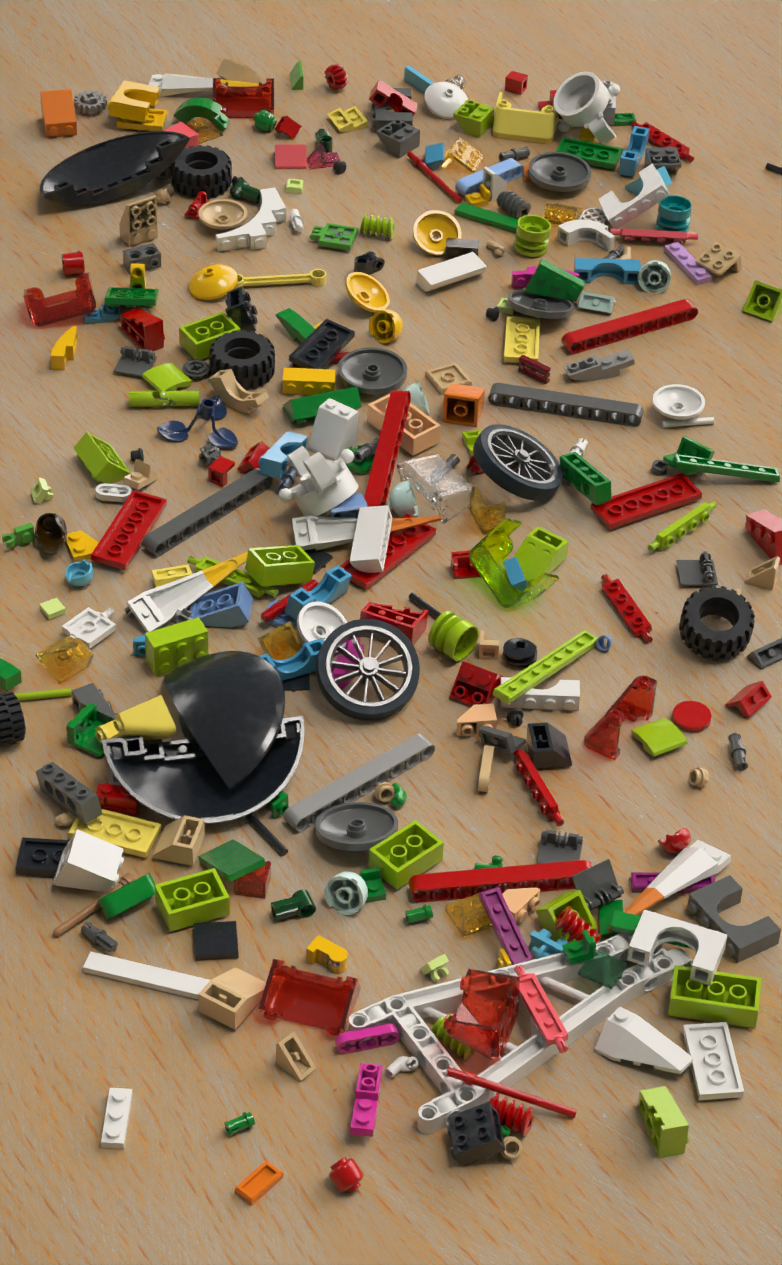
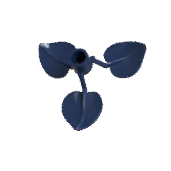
(208, 409)

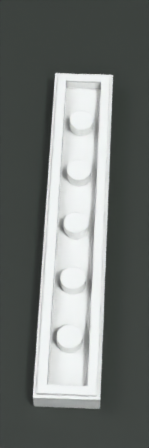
(144, 975)

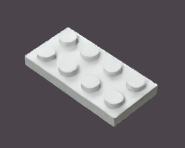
(714, 1061)

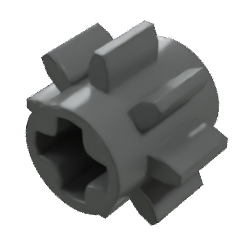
(209, 454)
(181, 616)

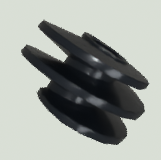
(520, 652)

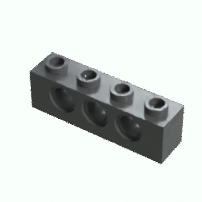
(69, 792)

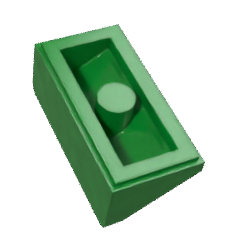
(606, 915)

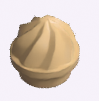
(162, 196)
(698, 777)
(384, 792)
(512, 1148)

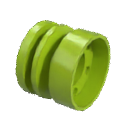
(532, 235)
(453, 636)

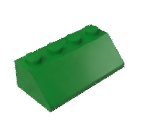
(306, 407)

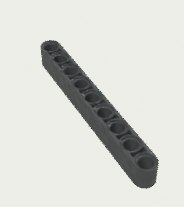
(566, 404)
(206, 512)

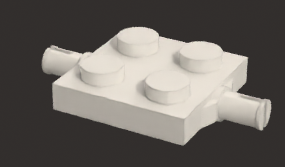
(90, 626)

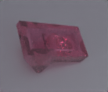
(321, 159)

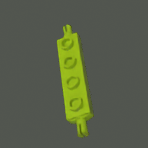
(682, 526)
(235, 577)

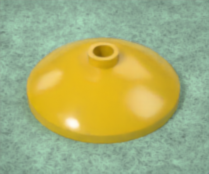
(435, 224)
(213, 282)
(366, 292)

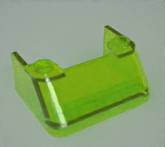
(489, 558)

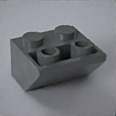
(399, 137)
(662, 157)

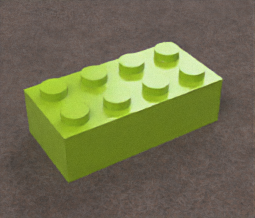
(728, 999)

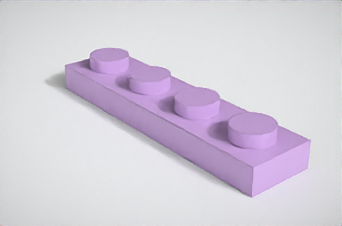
(687, 263)

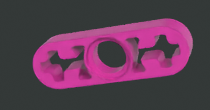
(353, 1041)

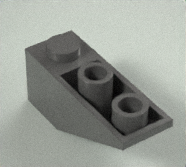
(89, 693)

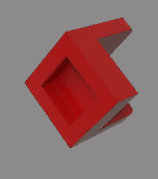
(516, 82)
(288, 126)
(218, 470)

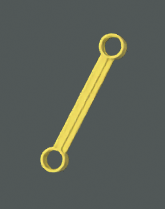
(316, 278)

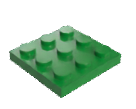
(131, 297)

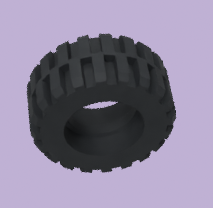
(202, 170)
(248, 356)
(720, 603)

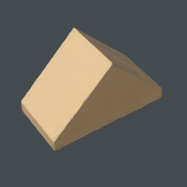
(764, 574)
(293, 1057)

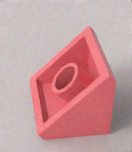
(290, 156)

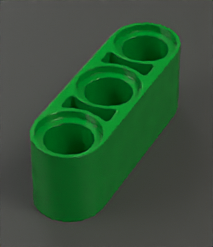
(127, 896)

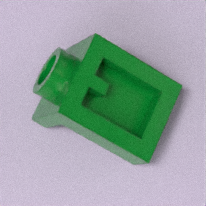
(279, 804)
(374, 884)
(580, 950)

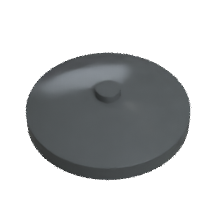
(559, 171)
(540, 305)
(372, 370)
(355, 826)

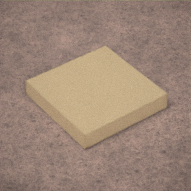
(445, 375)

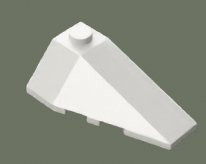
(635, 1040)

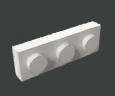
(116, 1118)

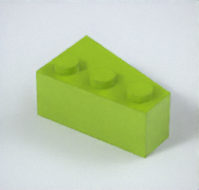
(663, 1121)

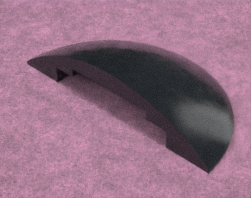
(112, 167)
(230, 707)
(181, 781)

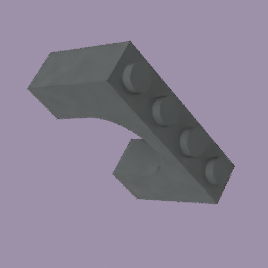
(382, 117)
(741, 940)

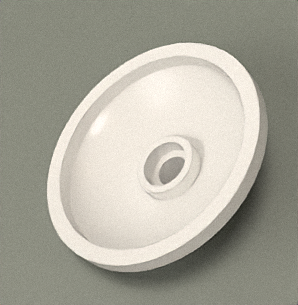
(444, 99)
(678, 401)
(319, 621)

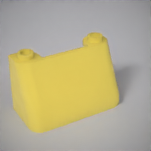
(146, 719)

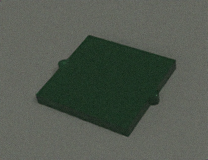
(603, 969)

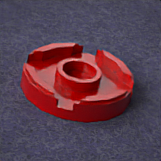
(691, 716)

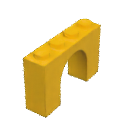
(133, 101)

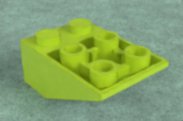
(541, 553)

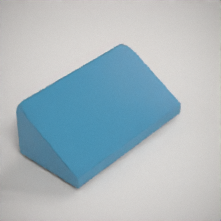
(434, 155)
(515, 574)

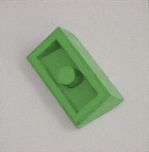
(297, 77)

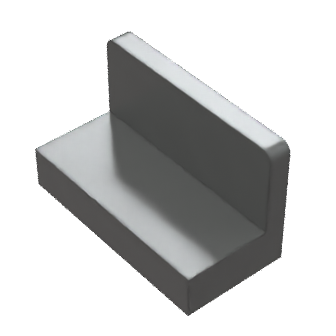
(500, 739)

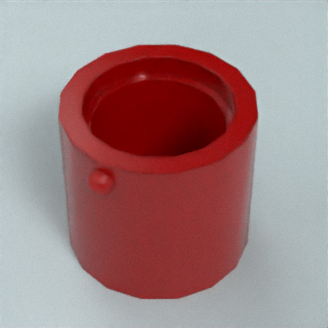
(73, 263)

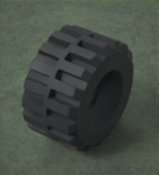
(11, 719)

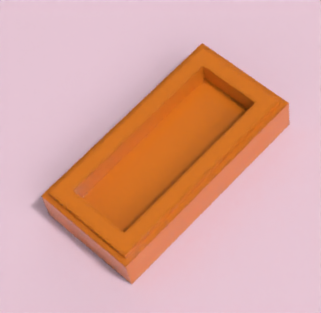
(259, 1182)

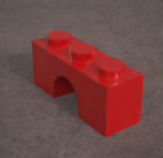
(384, 94)

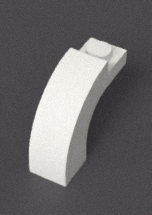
(585, 230)

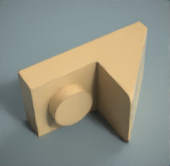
(142, 475)

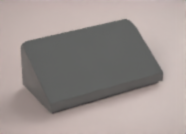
(767, 654)

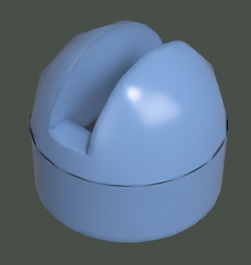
(600, 643)

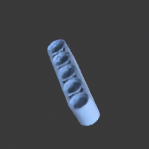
(506, 169)

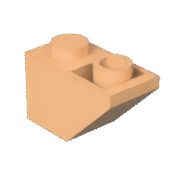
(475, 718)
(522, 902)

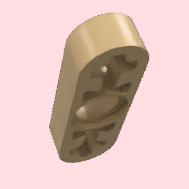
(486, 768)

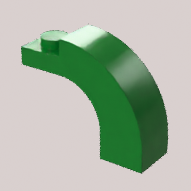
(202, 108)

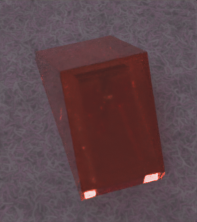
(255, 883)

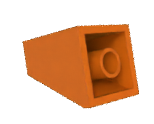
(58, 113)
(463, 404)

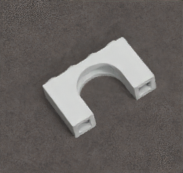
(651, 194)
(656, 929)

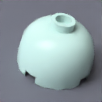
(654, 276)
(417, 397)
(403, 499)
(346, 893)

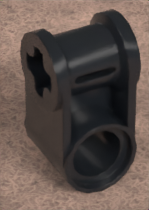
(368, 263)

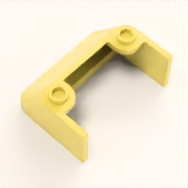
(524, 124)

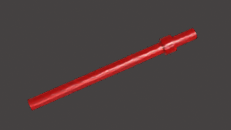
(418, 162)
(469, 1078)

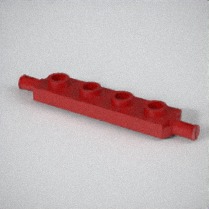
(663, 140)
(627, 608)
(538, 788)

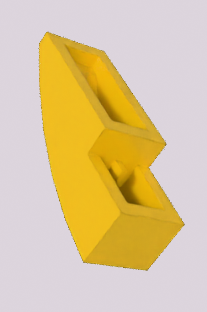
(64, 349)

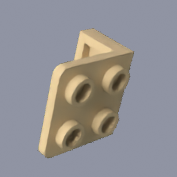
(719, 259)

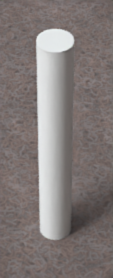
(688, 422)

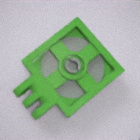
(335, 236)

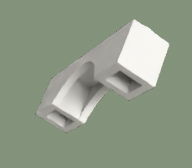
(562, 696)

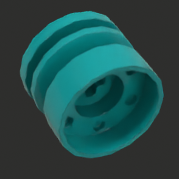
(674, 214)

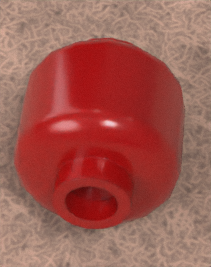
(346, 1175)

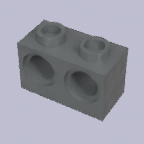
(144, 254)

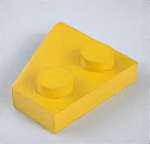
(80, 545)

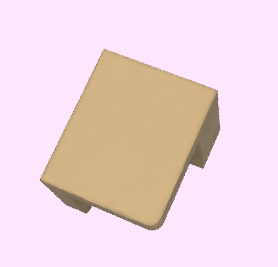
(488, 648)

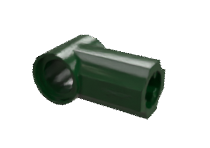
(322, 137)
(244, 190)
(298, 904)

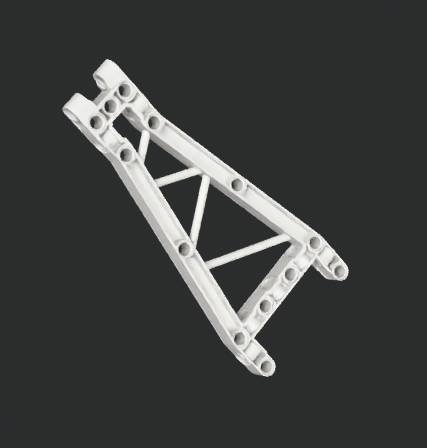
(433, 1001)

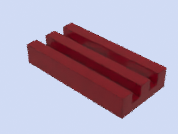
(534, 369)

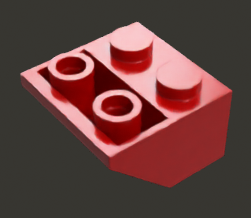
(474, 685)

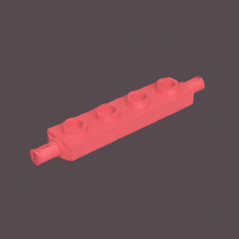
(648, 235)
(541, 1010)

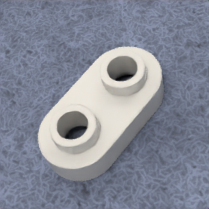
(113, 492)

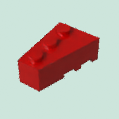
(143, 329)
(766, 531)
(408, 622)

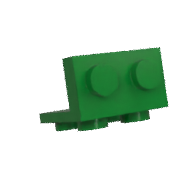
(689, 448)
(82, 731)

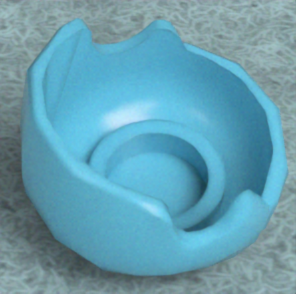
(79, 573)

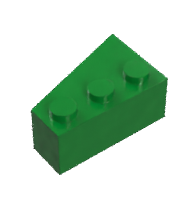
(554, 282)

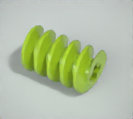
(373, 226)
(441, 1034)

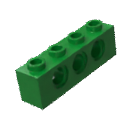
(586, 478)

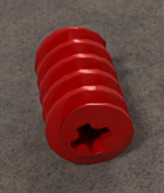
(573, 925)
(513, 1116)

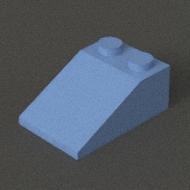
(224, 607)

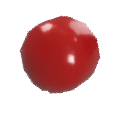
(676, 843)

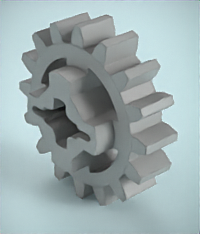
(90, 102)

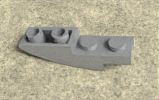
(596, 369)

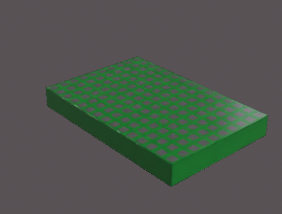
(232, 860)

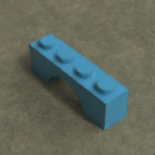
(632, 157)
(623, 269)
(275, 460)
(330, 588)
(300, 663)

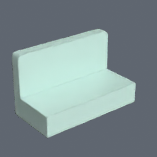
(596, 302)

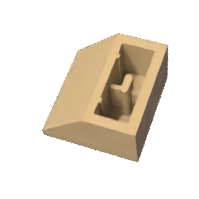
(234, 71)
(181, 840)

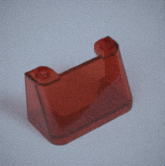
(244, 101)
(61, 306)
(633, 702)
(309, 998)
(485, 1012)

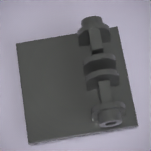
(134, 361)
(697, 572)
(559, 848)
(598, 884)

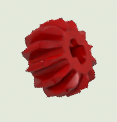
(336, 76)

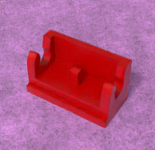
(462, 565)

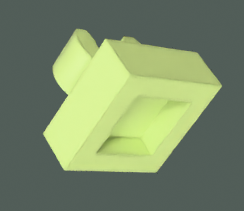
(41, 491)
(434, 966)

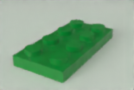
(592, 153)

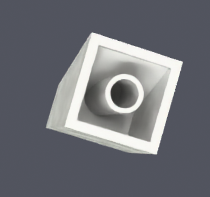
(334, 429)
(88, 863)

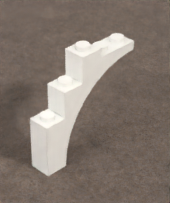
(255, 232)

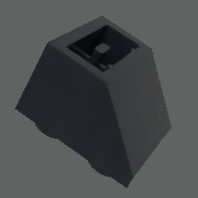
(547, 746)

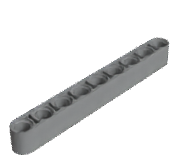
(360, 781)

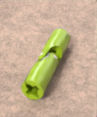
(177, 398)

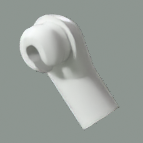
(402, 1064)

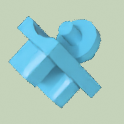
(543, 945)

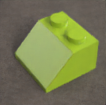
(764, 301)
(550, 911)

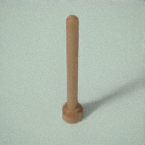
(127, 878)

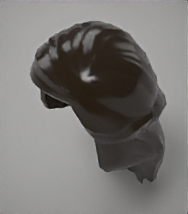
(50, 532)

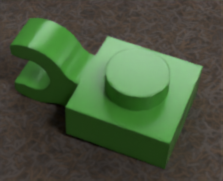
(21, 535)

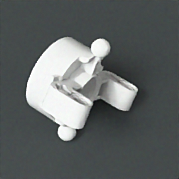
(582, 102)
(321, 483)

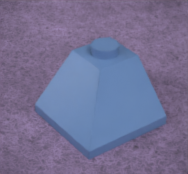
(349, 507)

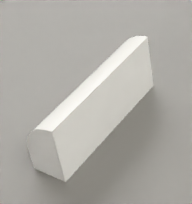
(450, 271)
(371, 539)

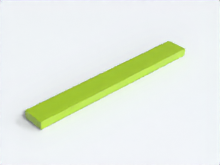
(545, 667)

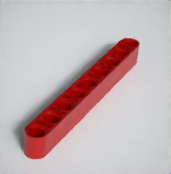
(629, 326)
(387, 448)
(466, 883)

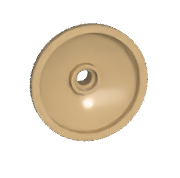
(222, 214)

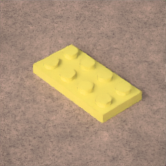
(521, 338)
(130, 833)

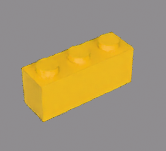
(308, 381)

